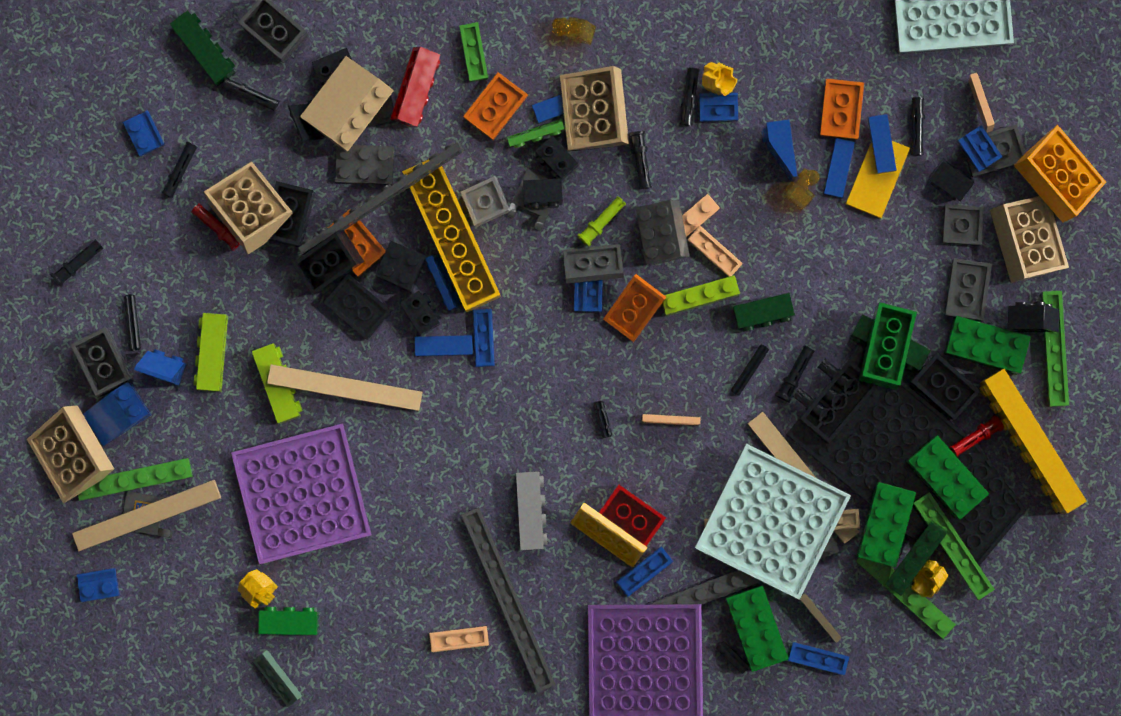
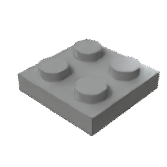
(485, 201)

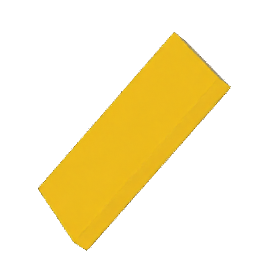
(873, 190)
(608, 535)

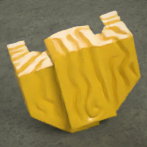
(718, 78)
(929, 579)
(257, 588)

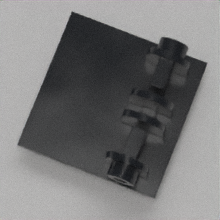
(304, 130)

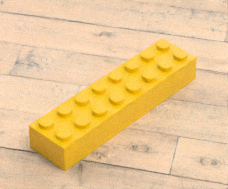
(454, 239)
(1032, 442)

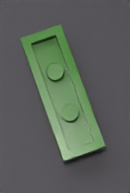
(473, 52)
(535, 134)

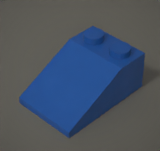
(780, 144)
(162, 367)
(116, 413)

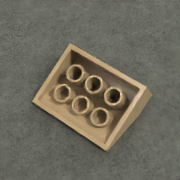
(346, 103)
(594, 109)
(248, 207)
(1029, 239)
(70, 453)

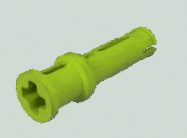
(595, 228)

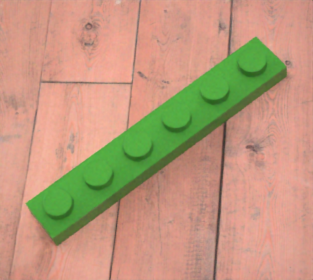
(1056, 355)
(139, 478)
(955, 547)
(917, 604)

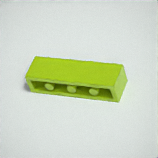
(700, 295)
(212, 352)
(280, 398)

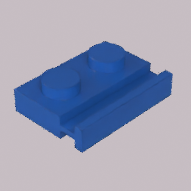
(718, 107)
(143, 133)
(979, 148)
(588, 296)
(98, 585)

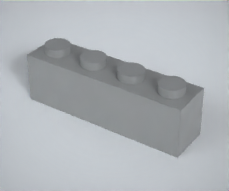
(530, 510)

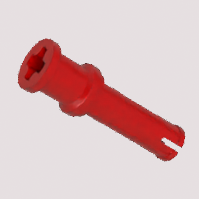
(214, 224)
(983, 431)

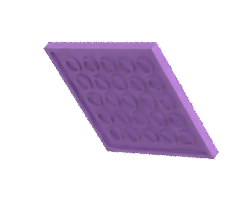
(301, 494)
(645, 660)

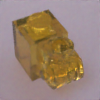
(575, 29)
(798, 192)

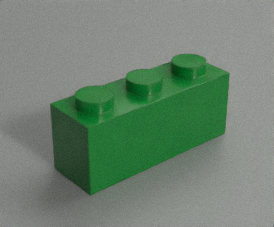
(288, 621)

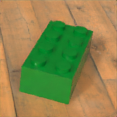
(987, 345)
(887, 346)
(947, 477)
(886, 524)
(756, 628)

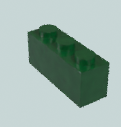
(763, 312)

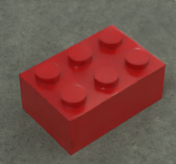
(632, 515)

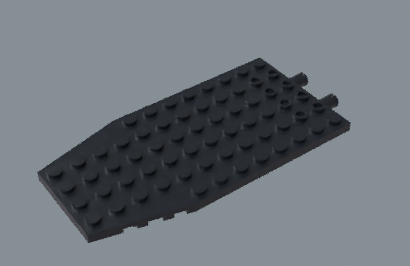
(871, 432)

